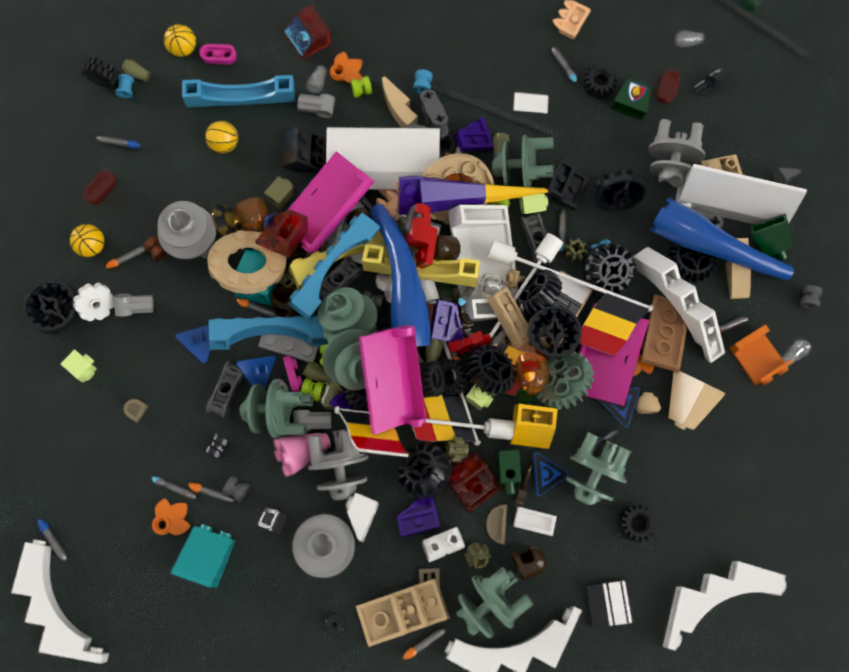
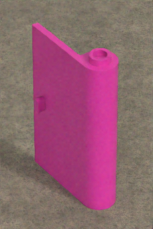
(330, 199)
(611, 372)
(392, 378)

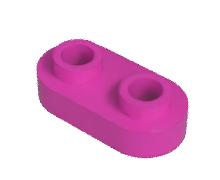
(218, 54)
(295, 381)

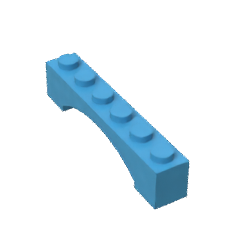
(201, 94)
(307, 299)
(228, 331)

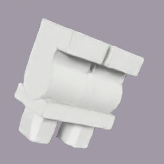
(442, 544)

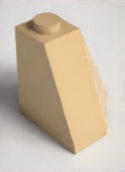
(691, 400)

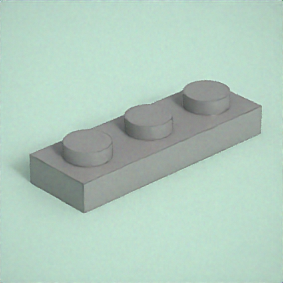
(289, 346)

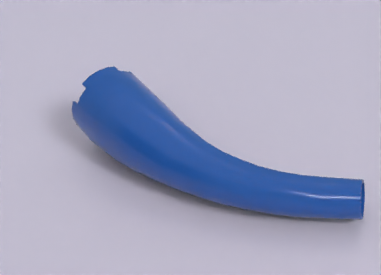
(699, 234)
(408, 297)

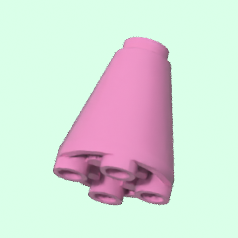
(295, 451)

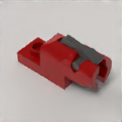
(421, 234)

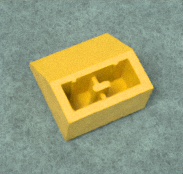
(533, 426)

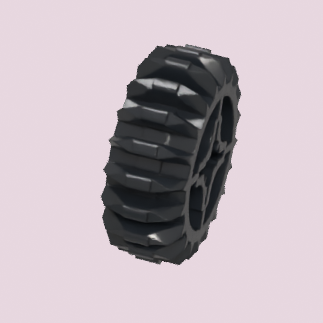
(692, 272)
(539, 292)
(489, 374)

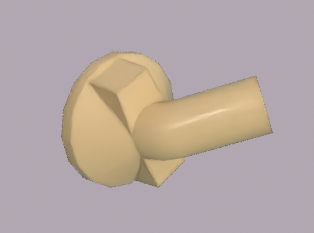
(513, 277)

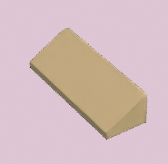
(510, 317)

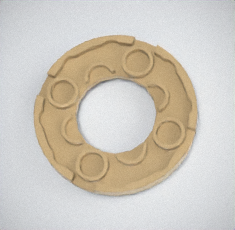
(457, 164)
(240, 282)

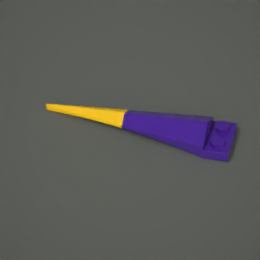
(447, 194)

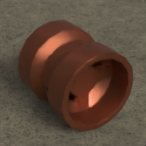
(154, 247)

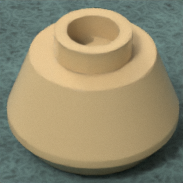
(647, 404)

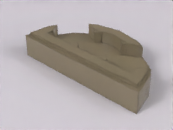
(496, 524)

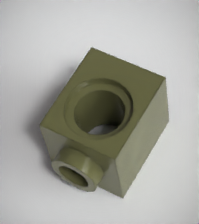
(279, 192)

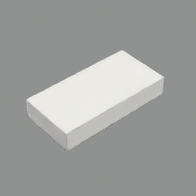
(534, 521)

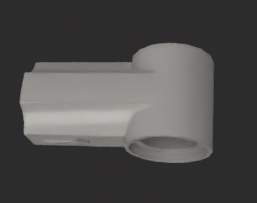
(322, 105)
(127, 305)
(314, 420)

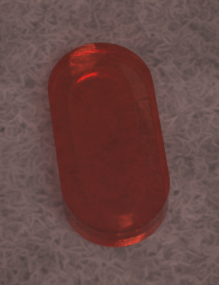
(668, 86)
(99, 187)

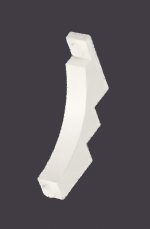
(683, 296)
(691, 605)
(59, 635)
(544, 645)

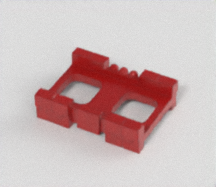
(470, 342)

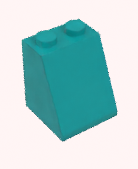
(252, 262)
(204, 556)

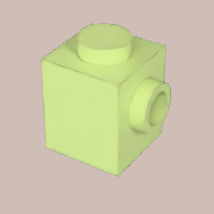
(533, 203)
(79, 366)
(478, 399)

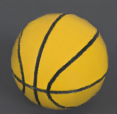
(179, 40)
(221, 137)
(87, 240)

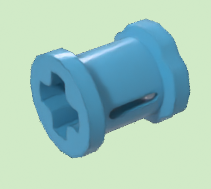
(124, 86)

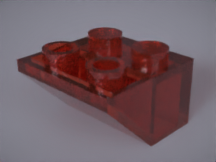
(284, 232)

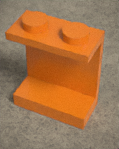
(759, 357)

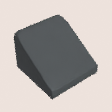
(785, 175)
(272, 520)

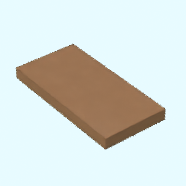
(664, 336)

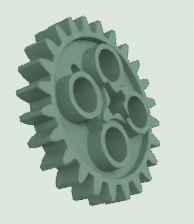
(565, 379)

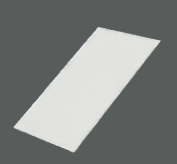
(531, 102)

